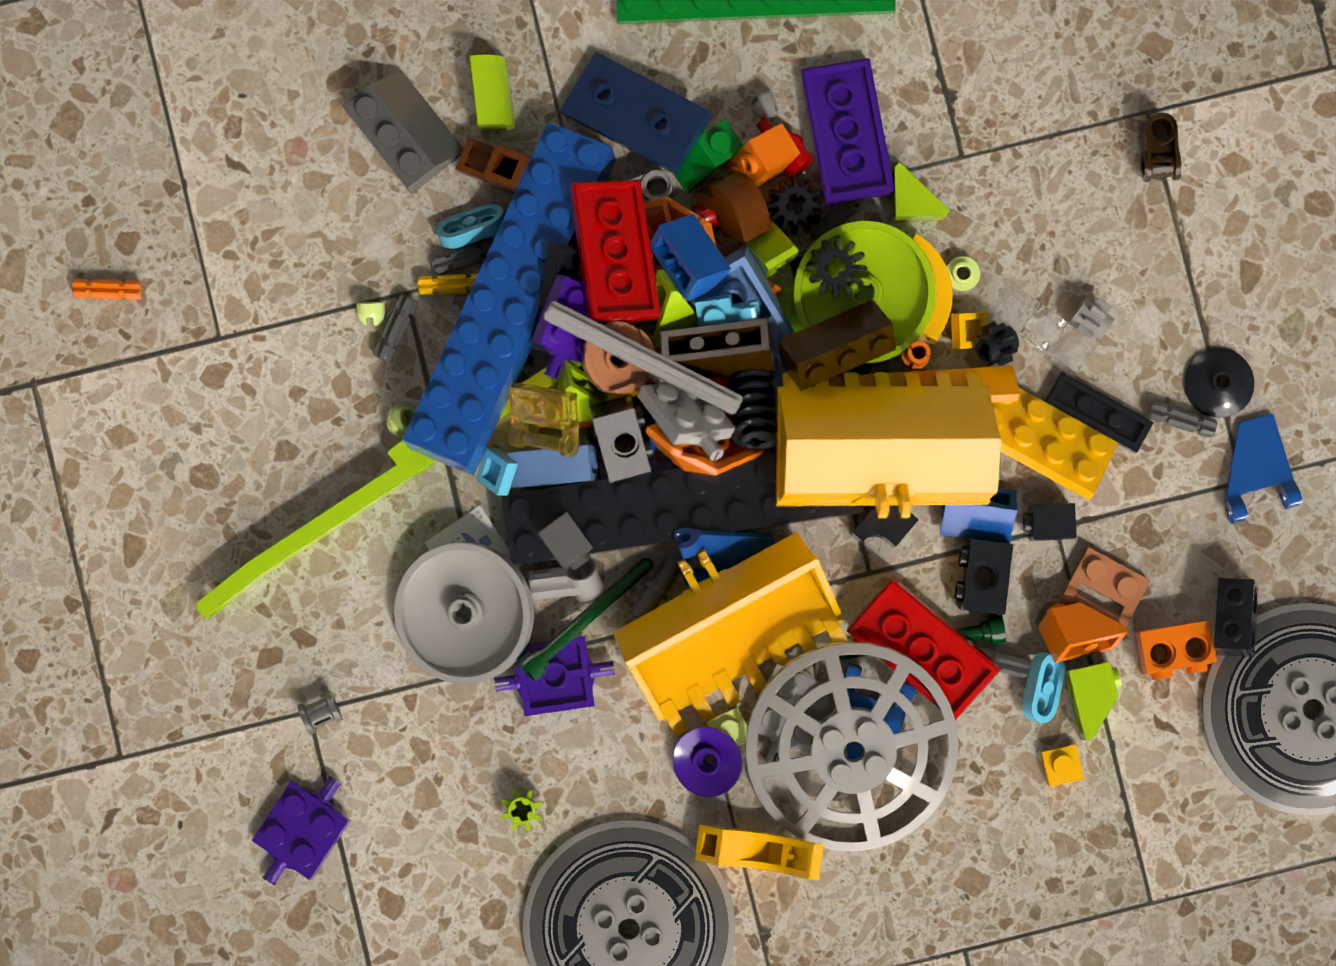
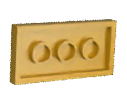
(1053, 443)

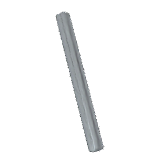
(642, 357)

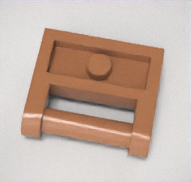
(1108, 580)

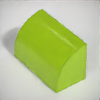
(492, 93)

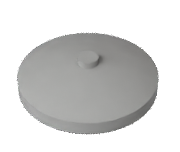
(464, 612)

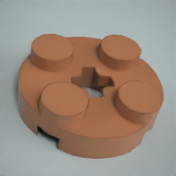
(608, 376)

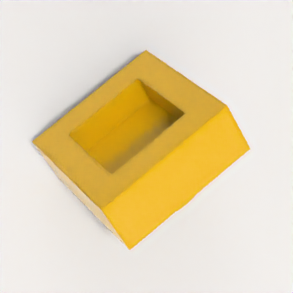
(966, 328)
(1062, 765)

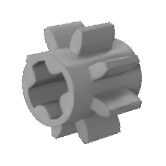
(1093, 318)

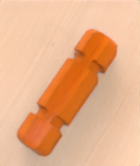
(106, 289)

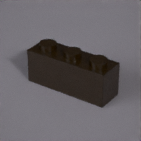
(837, 344)
(721, 347)

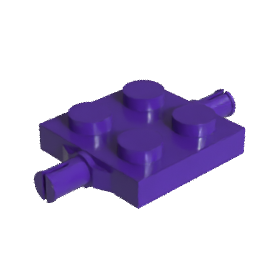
(555, 340)
(563, 686)
(301, 830)

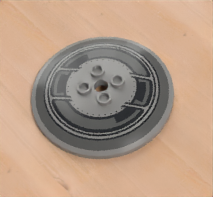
(1257, 713)
(621, 874)

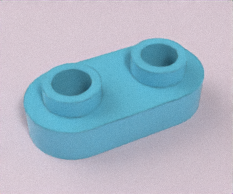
(470, 226)
(1043, 688)

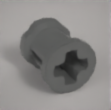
(320, 713)

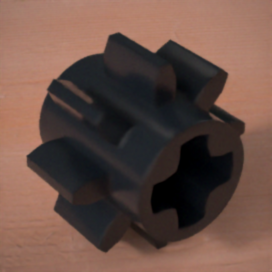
(997, 343)

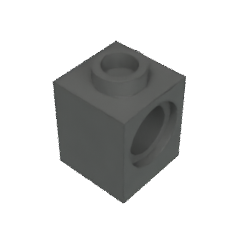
(566, 542)

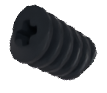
(755, 414)

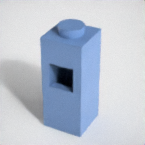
(550, 468)

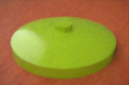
(896, 279)

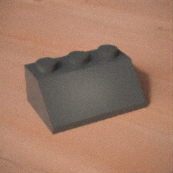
(403, 130)

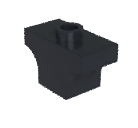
(889, 529)

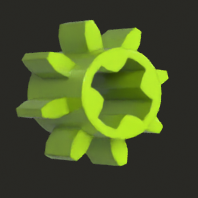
(518, 819)

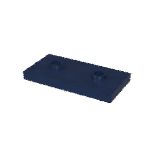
(636, 113)

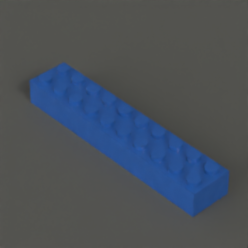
(503, 304)

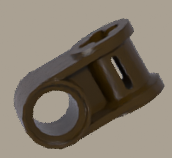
(1160, 151)

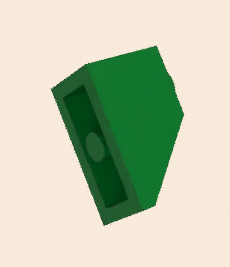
(708, 156)

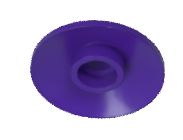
(693, 769)

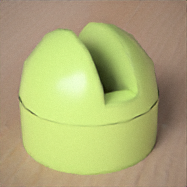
(370, 310)

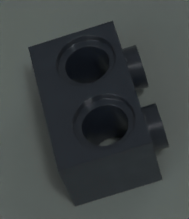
(1236, 617)

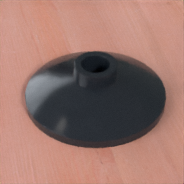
(1202, 387)

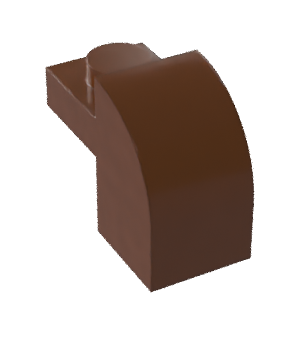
(493, 165)
(738, 204)

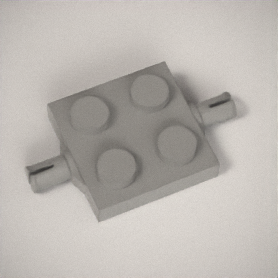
(686, 417)
(792, 691)

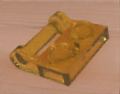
(544, 408)

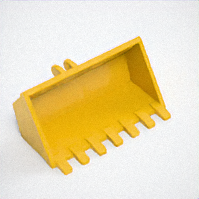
(886, 443)
(729, 628)

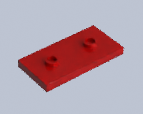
(615, 251)
(913, 628)

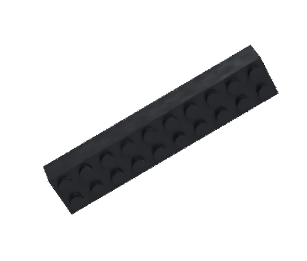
(653, 506)

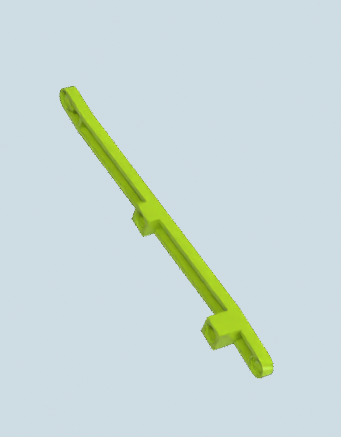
(409, 466)

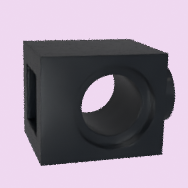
(1050, 522)

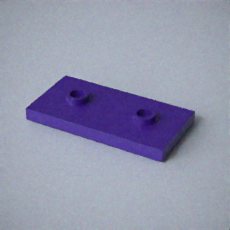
(847, 131)

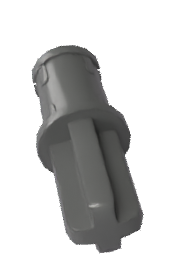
(1009, 663)

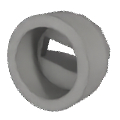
(764, 104)

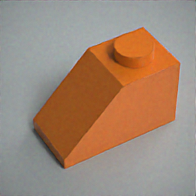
(1078, 631)

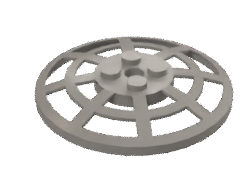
(845, 726)

